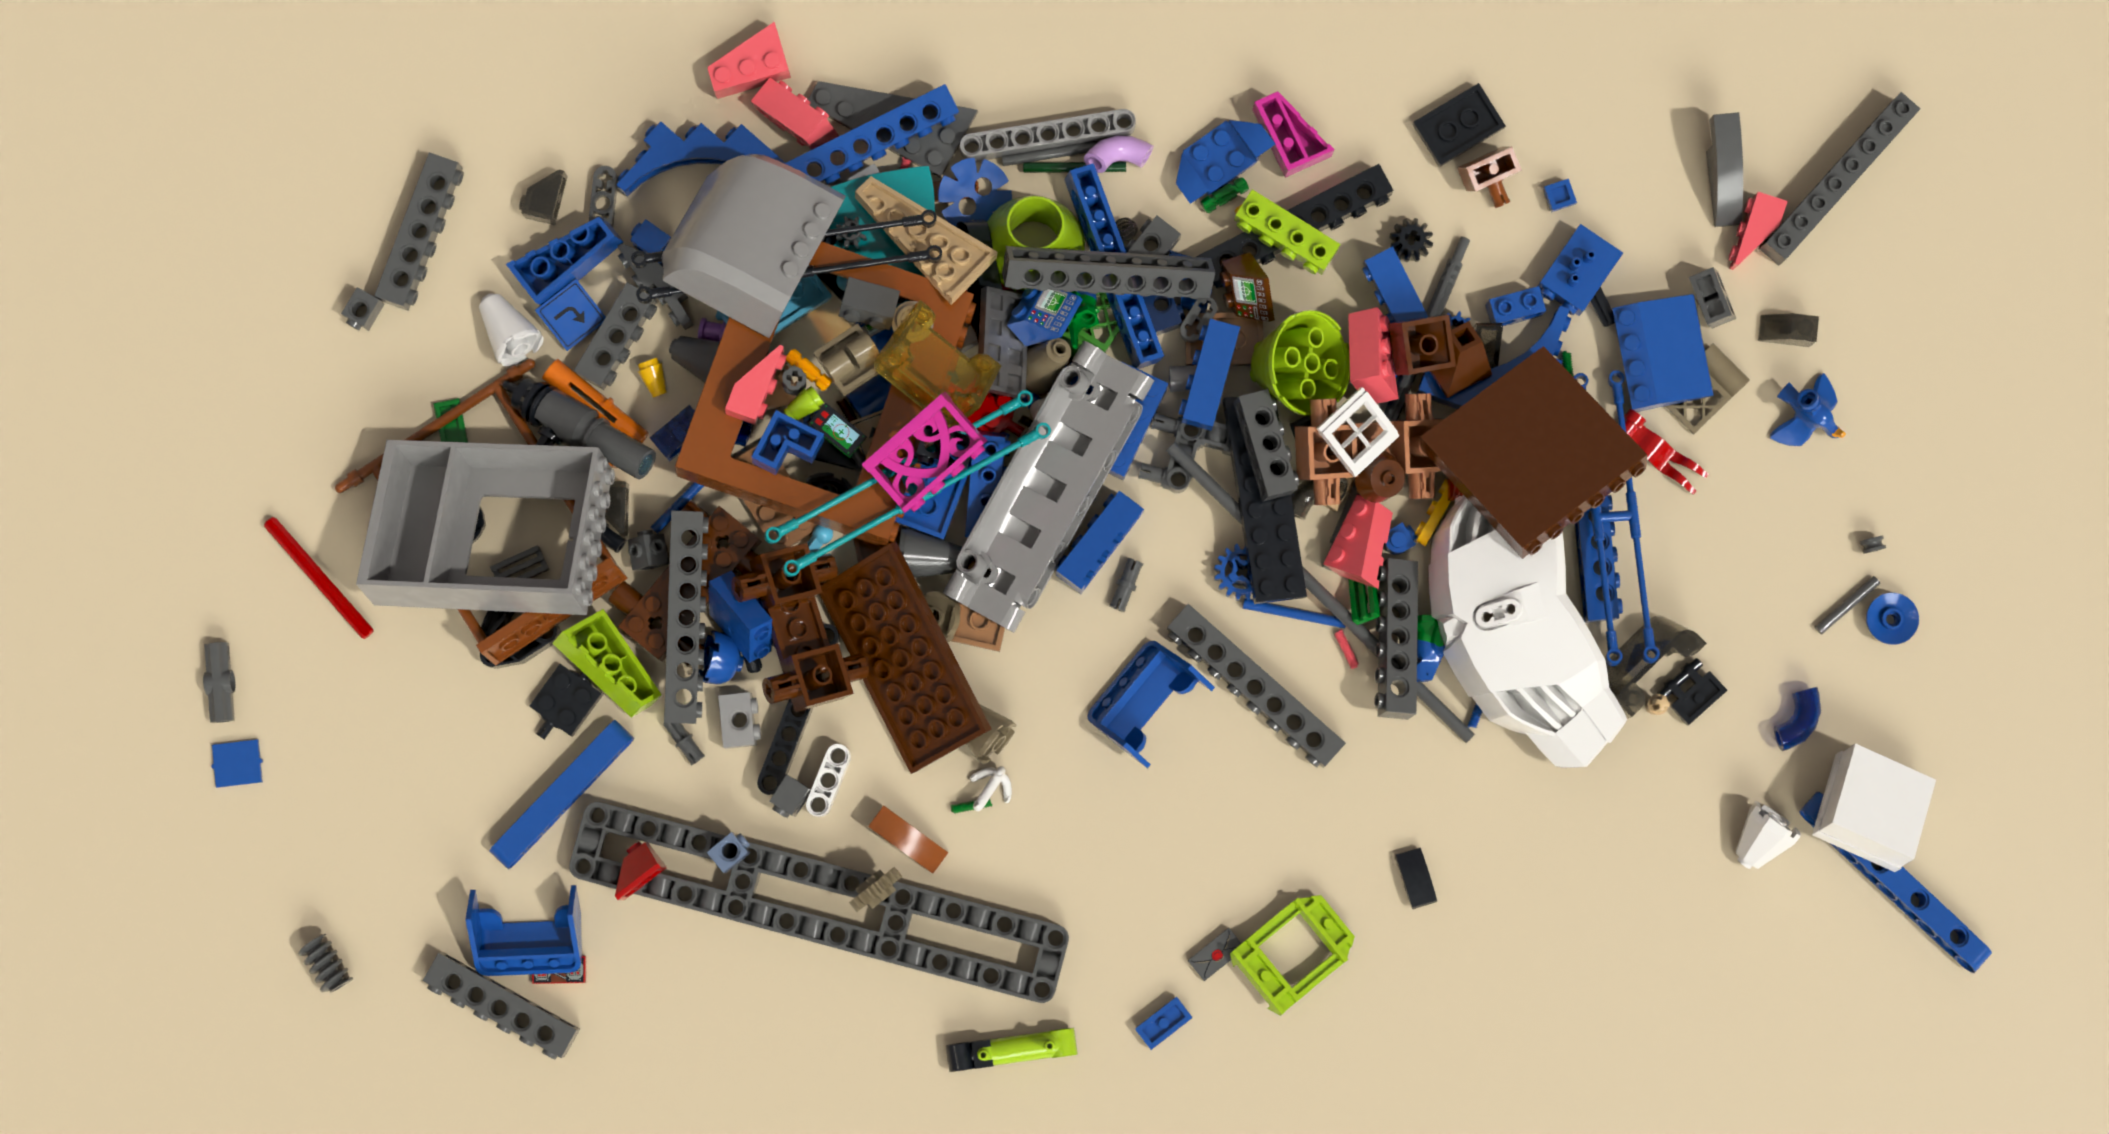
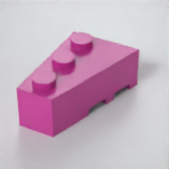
(1295, 140)

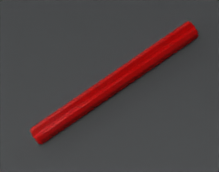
(318, 577)

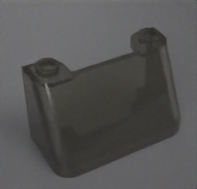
(1668, 638)

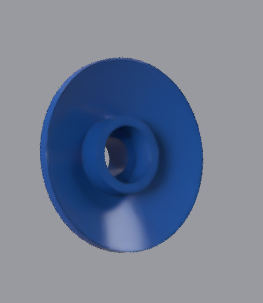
(1905, 618)

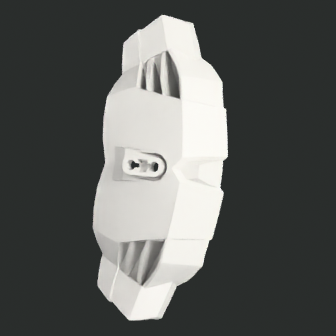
(1523, 668)

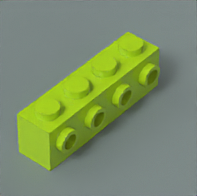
(1286, 232)

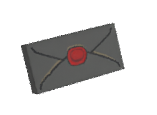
(1214, 954)

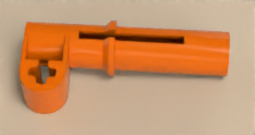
(564, 378)

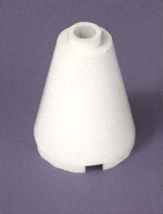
(508, 330)

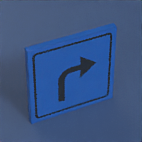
(571, 314)

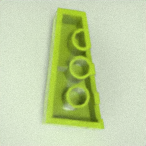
(609, 662)

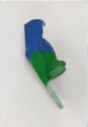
(1085, 316)
(1429, 647)

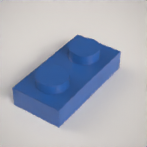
(1163, 1023)

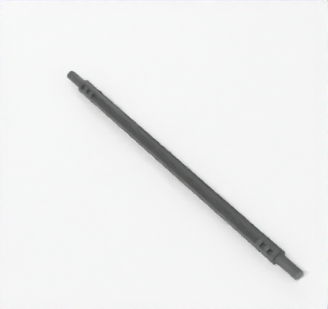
(1405, 382)

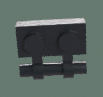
(1698, 697)

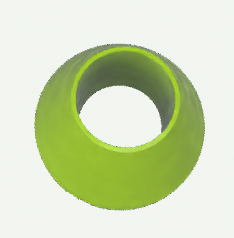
(1037, 209)

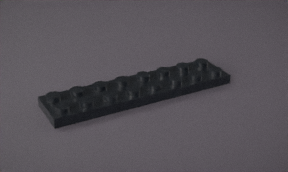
(1266, 525)

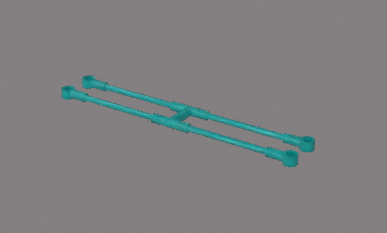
(811, 557)

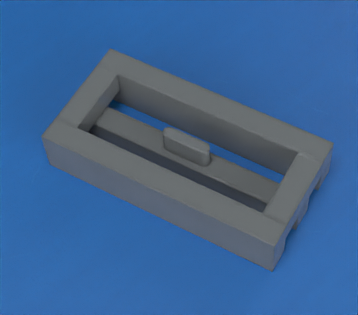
(534, 550)

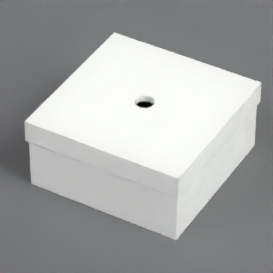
(1874, 807)

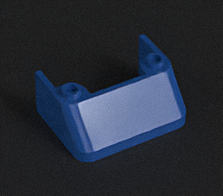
(1140, 693)
(525, 946)

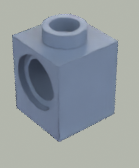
(718, 856)

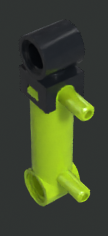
(1011, 1049)

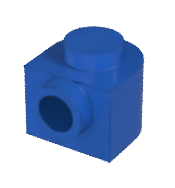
(1400, 539)

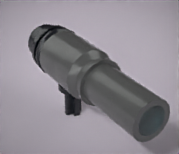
(577, 425)

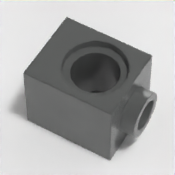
(358, 299)

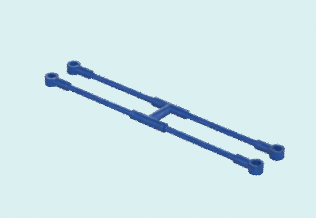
(1632, 516)

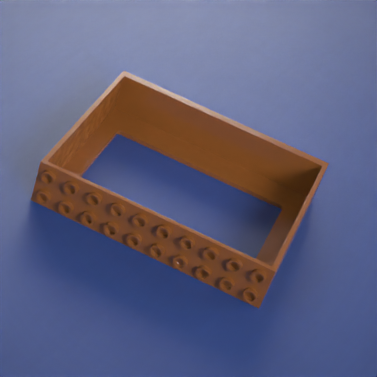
(712, 433)

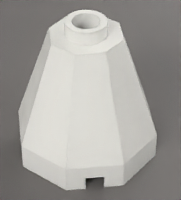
(1764, 836)

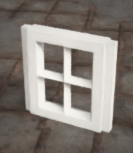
(1372, 449)

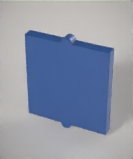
(237, 763)

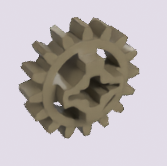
(875, 889)

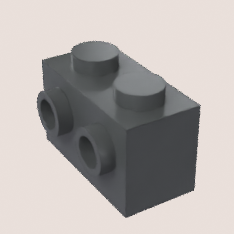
(869, 303)

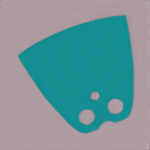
(910, 182)

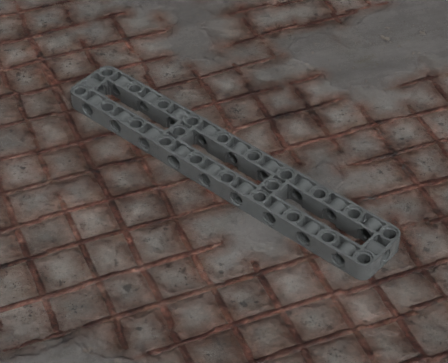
(818, 928)

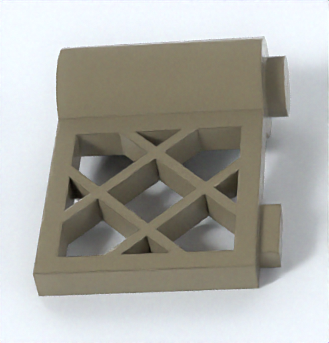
(1725, 379)

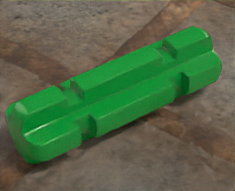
(1224, 195)

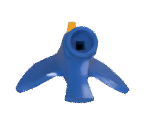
(1811, 412)

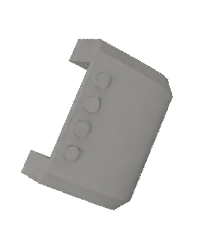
(750, 238)

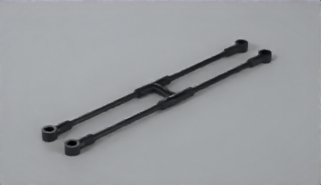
(917, 256)

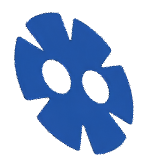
(966, 173)

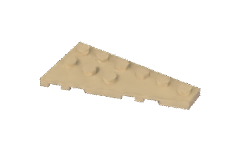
(962, 254)

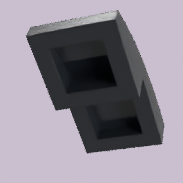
(1416, 878)

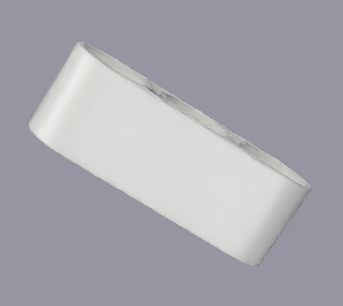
(819, 790)

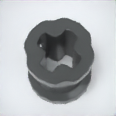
(787, 378)

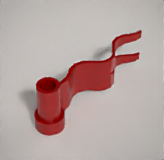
(1659, 451)

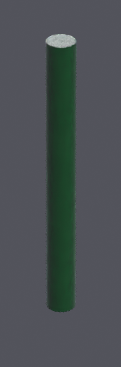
(1065, 167)

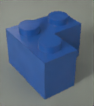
(786, 436)

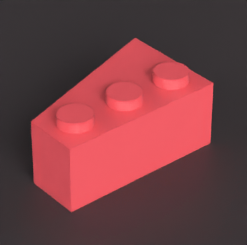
(750, 64)
(794, 114)
(1372, 355)
(1360, 542)

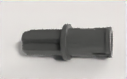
(684, 742)

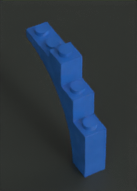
(700, 146)
(1550, 340)

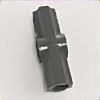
(219, 682)

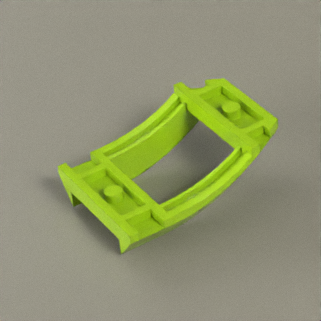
(1264, 974)

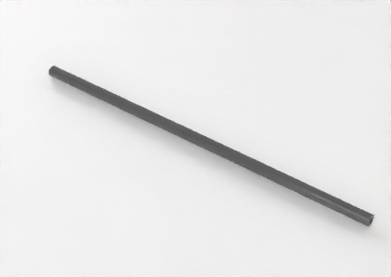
(1320, 593)

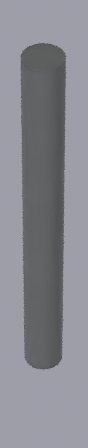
(1047, 153)

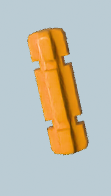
(812, 372)

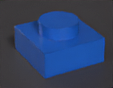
(1559, 195)

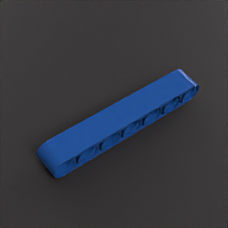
(561, 794)

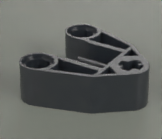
(496, 620)

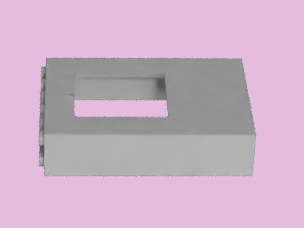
(429, 516)

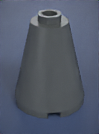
(694, 354)
(928, 554)

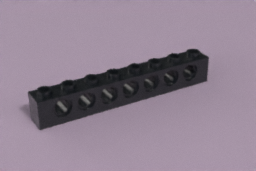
(1371, 179)

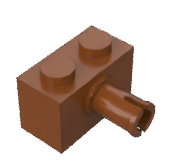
(1490, 172)

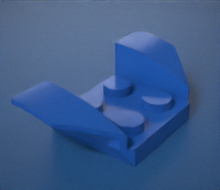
(1220, 157)

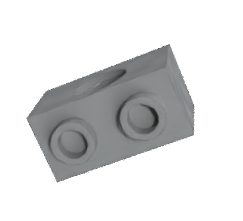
(729, 707)

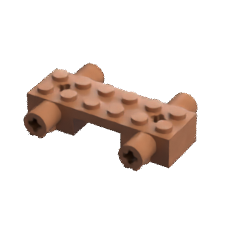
(1326, 469)

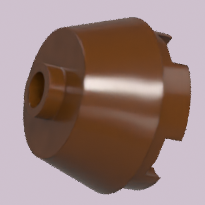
(1380, 479)

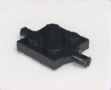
(565, 701)

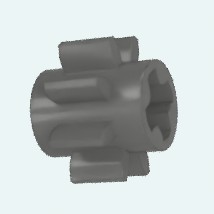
(854, 239)

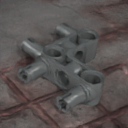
(1213, 439)

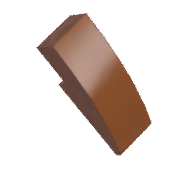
(908, 839)

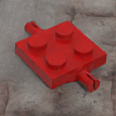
(1000, 423)

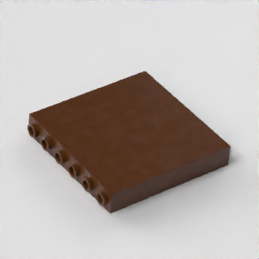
(1534, 452)

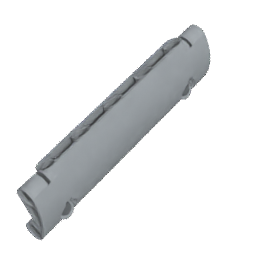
(1049, 487)

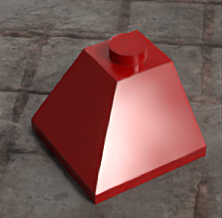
(638, 869)

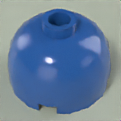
(720, 659)

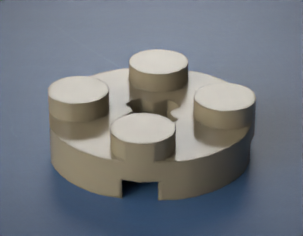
(947, 610)

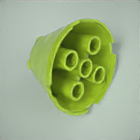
(1303, 361)

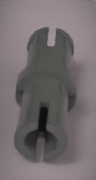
(1126, 584)

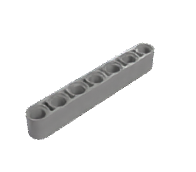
(1058, 127)

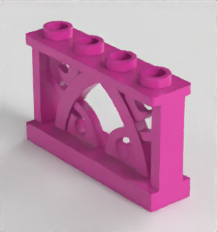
(934, 417)

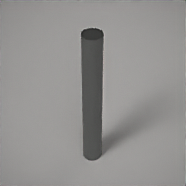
(1847, 605)

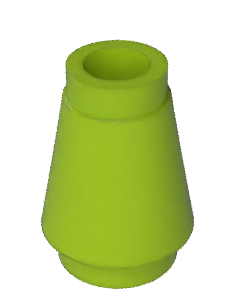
(804, 404)

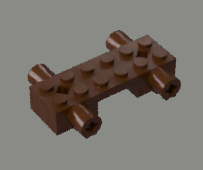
(642, 609)
(799, 629)

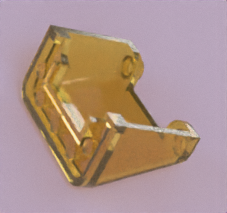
(927, 365)

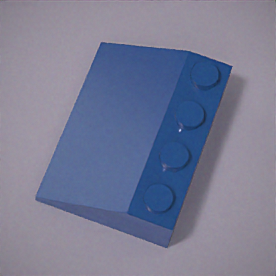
(1662, 352)

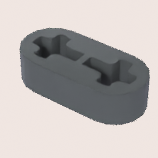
(1192, 316)

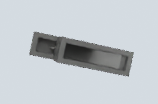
(1726, 169)

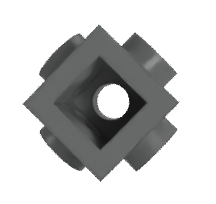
(648, 551)

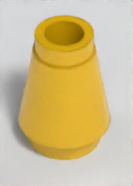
(653, 377)

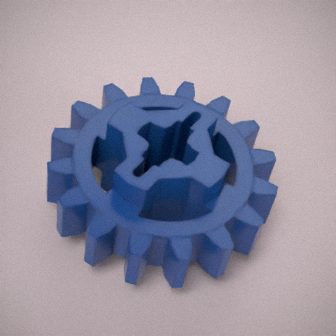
(1232, 579)

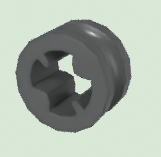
(1873, 544)

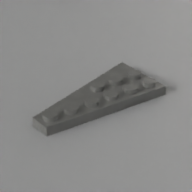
(858, 106)

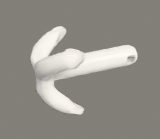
(998, 775)

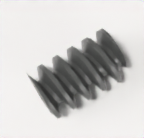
(324, 964)

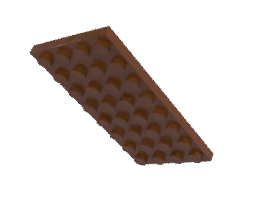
(908, 658)

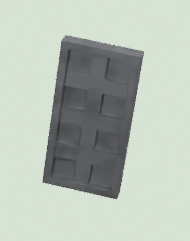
(1000, 342)

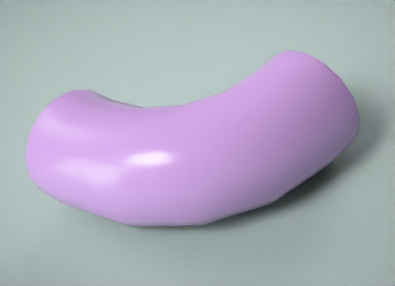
(1118, 149)

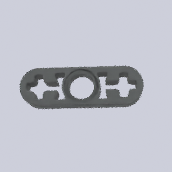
(598, 184)

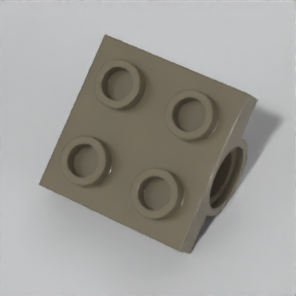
(849, 359)

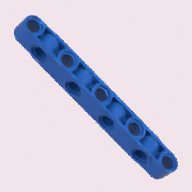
(1930, 913)

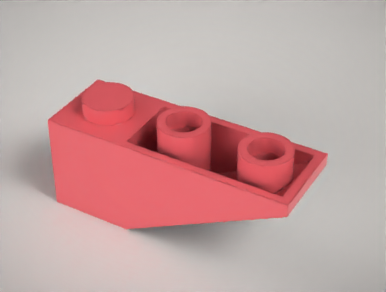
(1762, 218)
(750, 392)

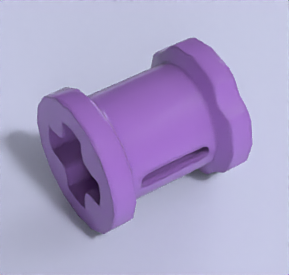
(711, 330)

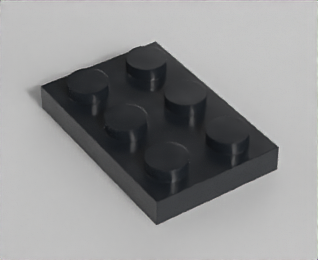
(1459, 125)

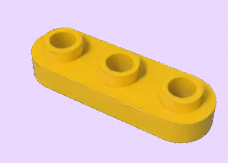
(1436, 512)

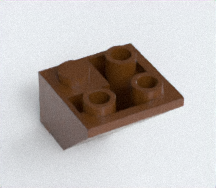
(1470, 359)

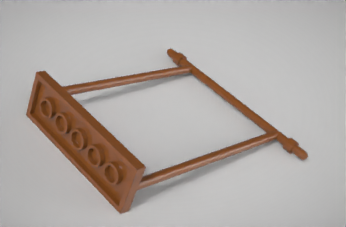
(528, 625)

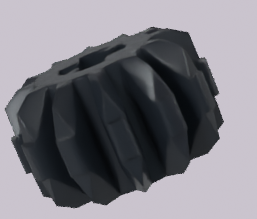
(1419, 246)

